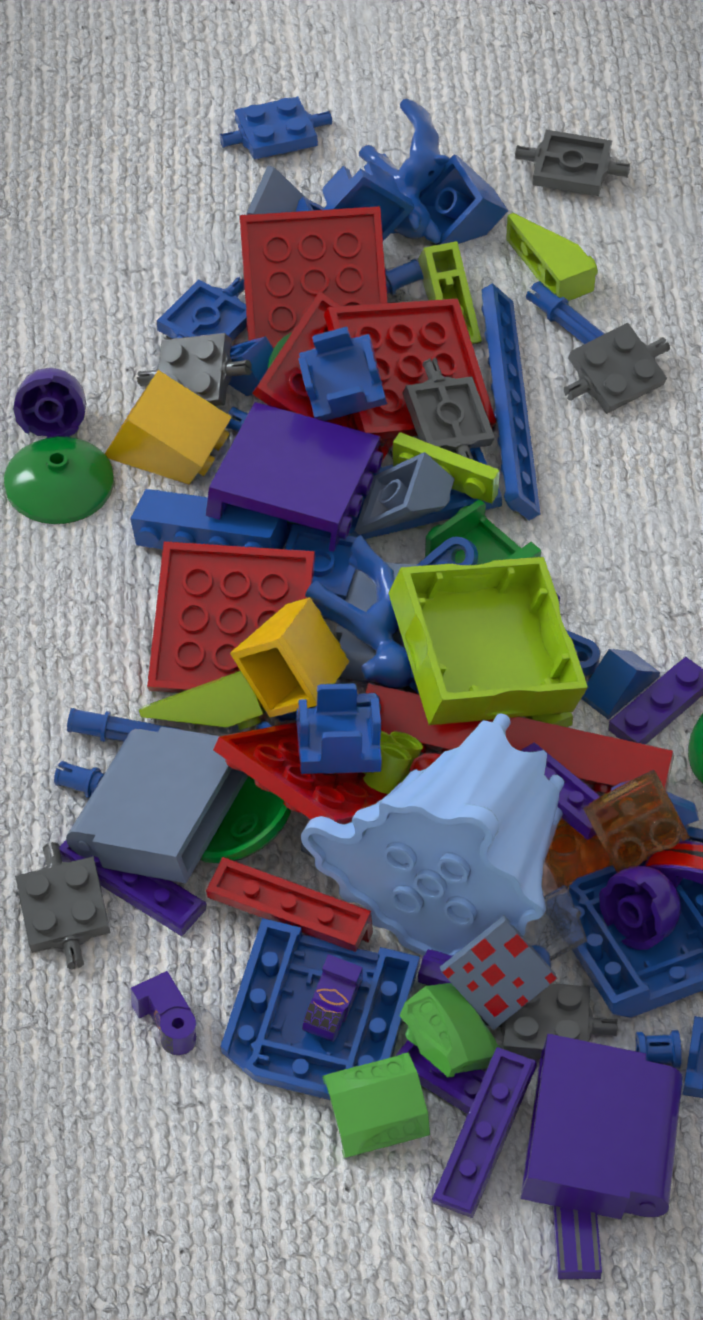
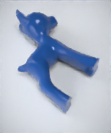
(416, 172)
(375, 626)

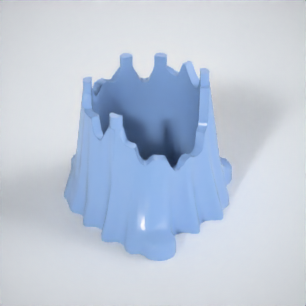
(449, 844)

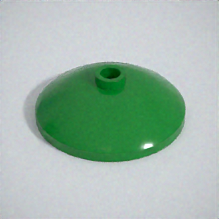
(58, 480)
(249, 824)

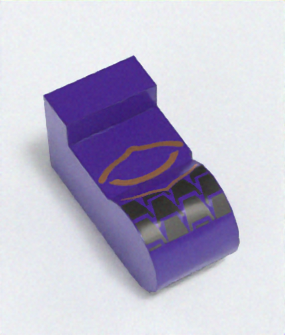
(333, 998)
(169, 1012)

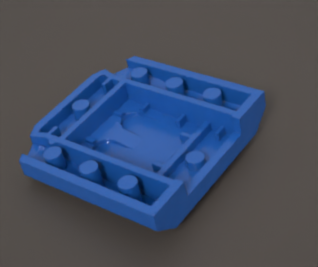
(639, 979)
(273, 998)

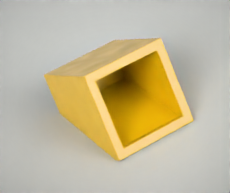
(170, 432)
(290, 658)

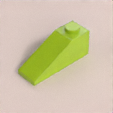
(552, 258)
(447, 279)
(215, 703)

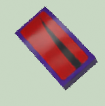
(679, 862)

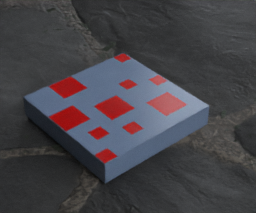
(498, 972)

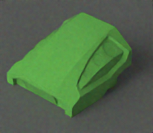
(448, 1030)
(378, 1104)

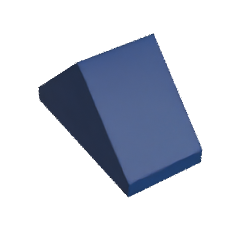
(618, 681)

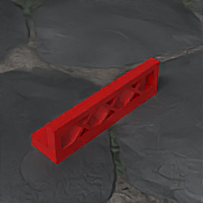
(290, 904)

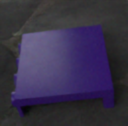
(297, 470)

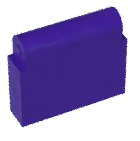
(602, 1130)

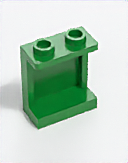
(474, 526)

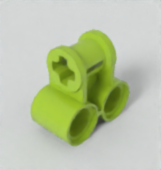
(397, 755)

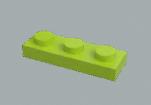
(469, 475)

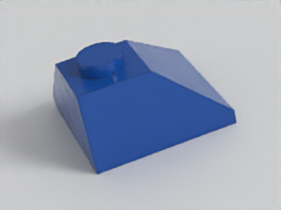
(462, 203)

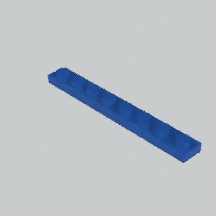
(510, 403)

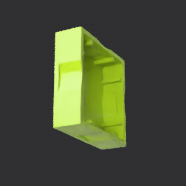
(486, 640)

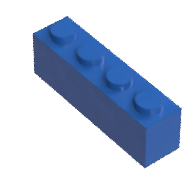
(183, 519)

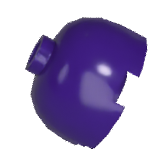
(50, 403)
(641, 906)

